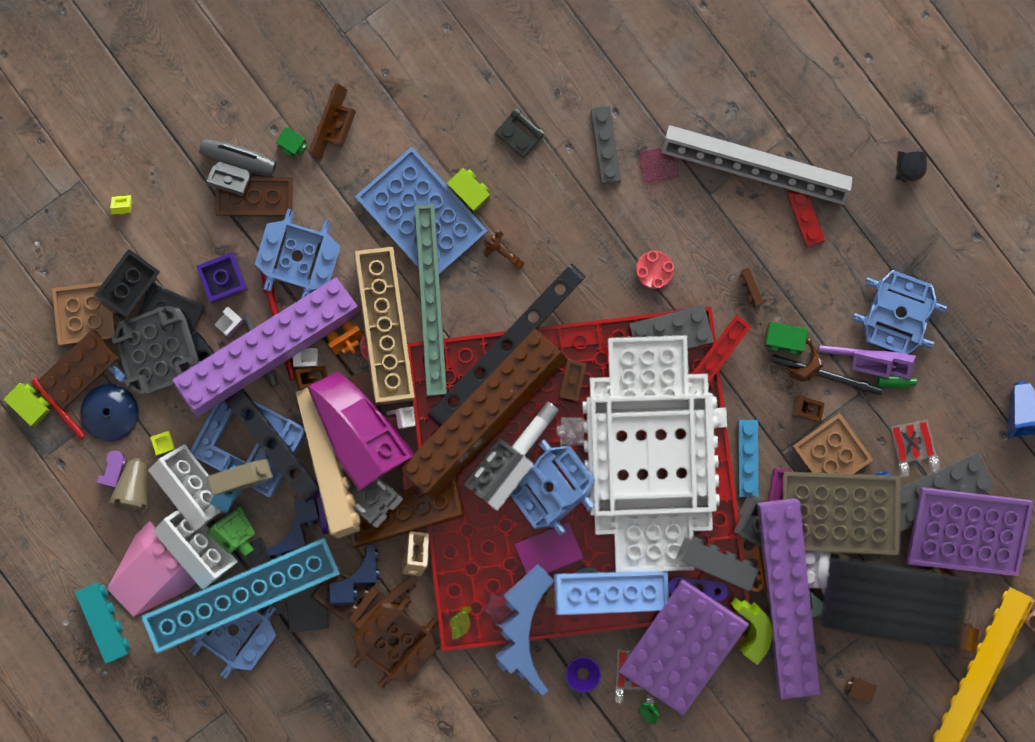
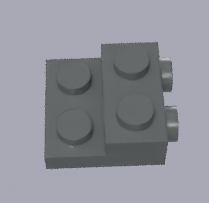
(748, 525)

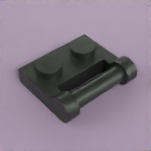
(516, 137)

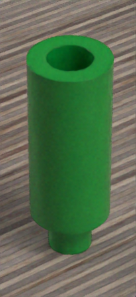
(896, 382)

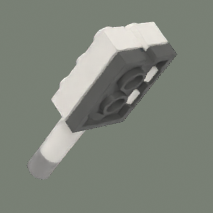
(505, 464)
(373, 500)

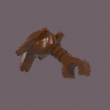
(493, 243)

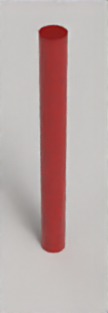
(61, 412)

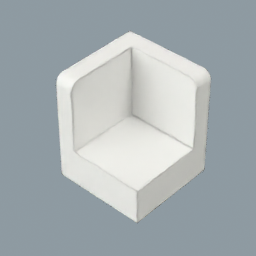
(228, 322)
(306, 358)
(404, 416)

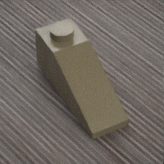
(240, 477)

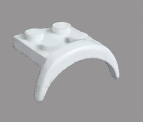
(817, 568)

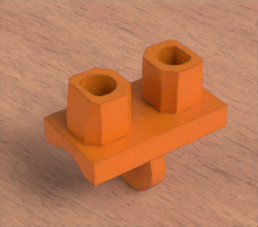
(346, 341)

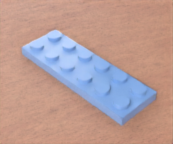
(611, 592)

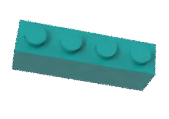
(102, 622)

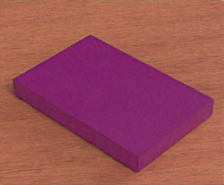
(549, 550)

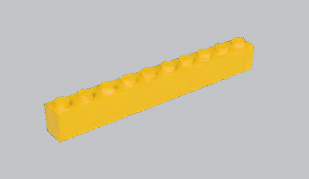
(985, 667)

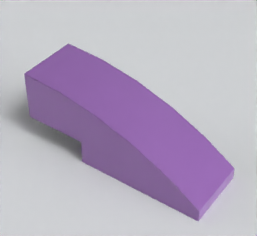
(884, 363)

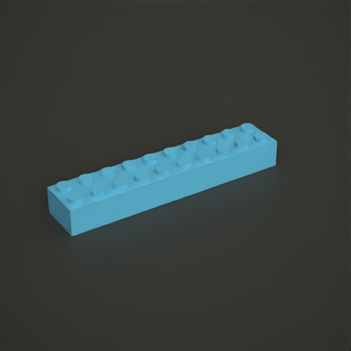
(240, 595)

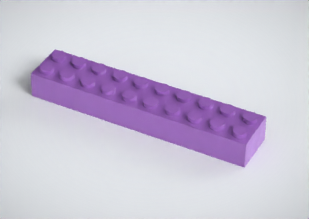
(265, 347)
(788, 598)

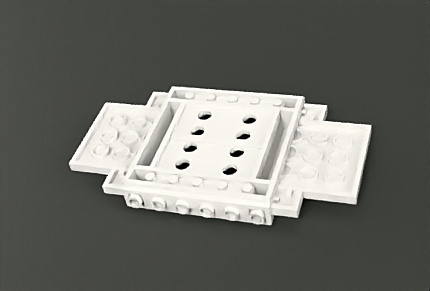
(651, 392)

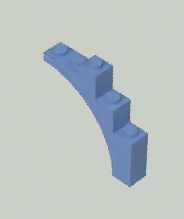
(524, 598)

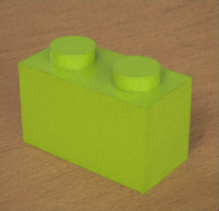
(469, 190)
(27, 404)

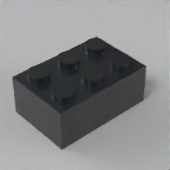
(126, 284)

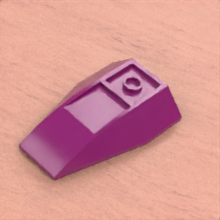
(358, 430)

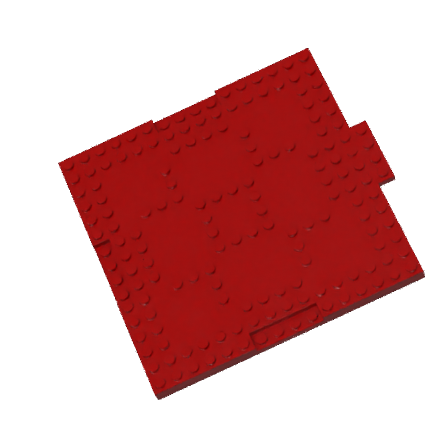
(479, 550)

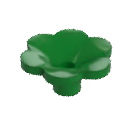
(649, 712)

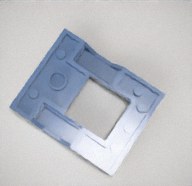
(216, 423)

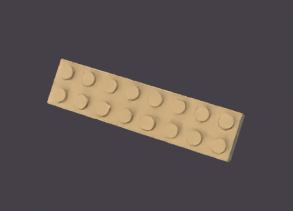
(383, 326)

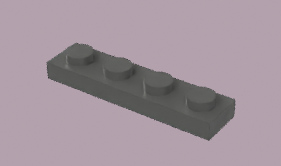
(606, 144)

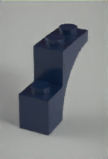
(304, 513)
(343, 593)

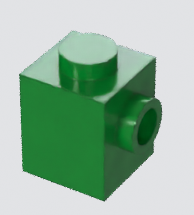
(291, 143)

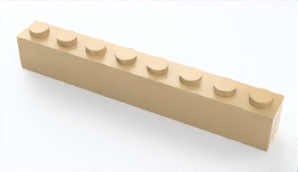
(329, 472)

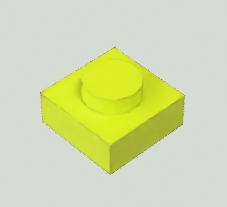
(121, 205)
(162, 443)

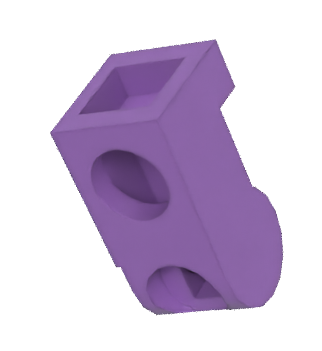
(116, 463)

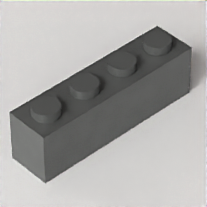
(716, 563)

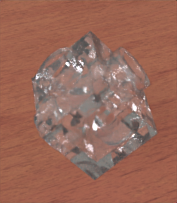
(571, 431)

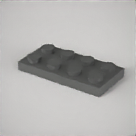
(688, 322)

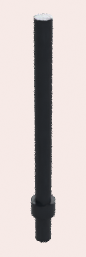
(862, 385)

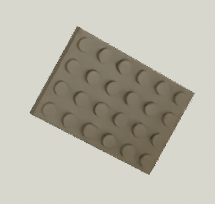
(847, 511)

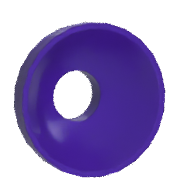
(590, 682)

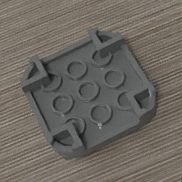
(155, 349)

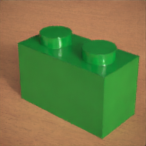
(786, 338)

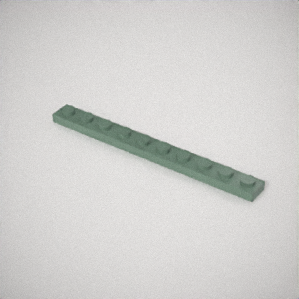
(430, 300)

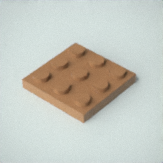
(79, 314)
(833, 449)

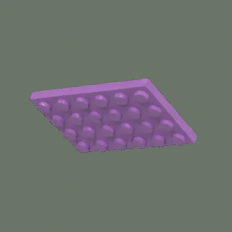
(969, 531)
(683, 647)

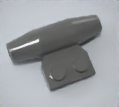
(234, 165)

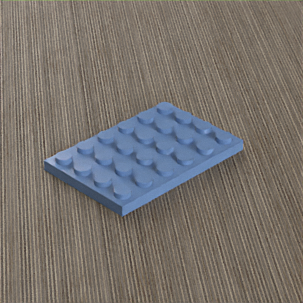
(410, 183)

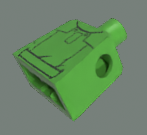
(233, 532)

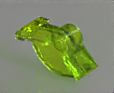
(460, 622)

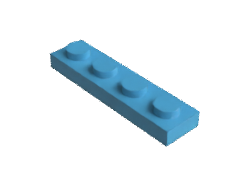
(748, 458)

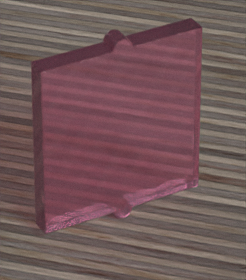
(657, 165)

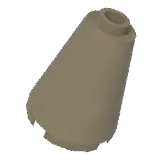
(131, 488)

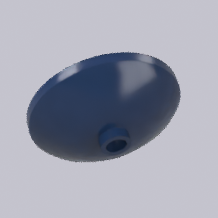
(122, 414)

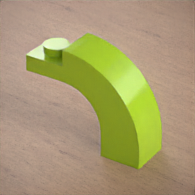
(760, 630)

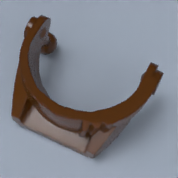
(810, 370)

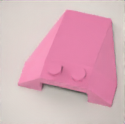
(148, 574)

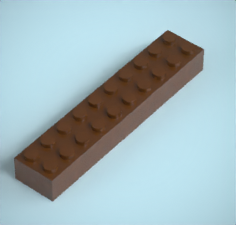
(484, 414)

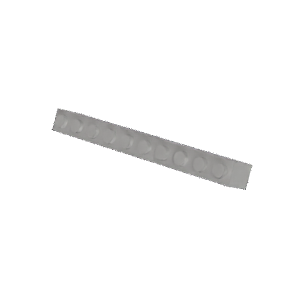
(757, 165)

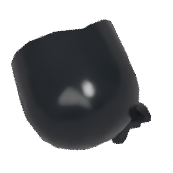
(911, 166)

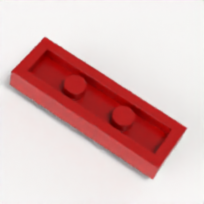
(805, 218)

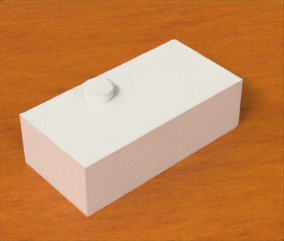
(186, 486)
(194, 550)

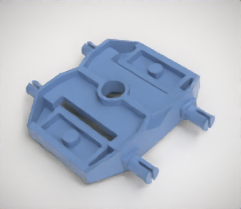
(301, 240)
(884, 311)
(547, 508)
(228, 645)

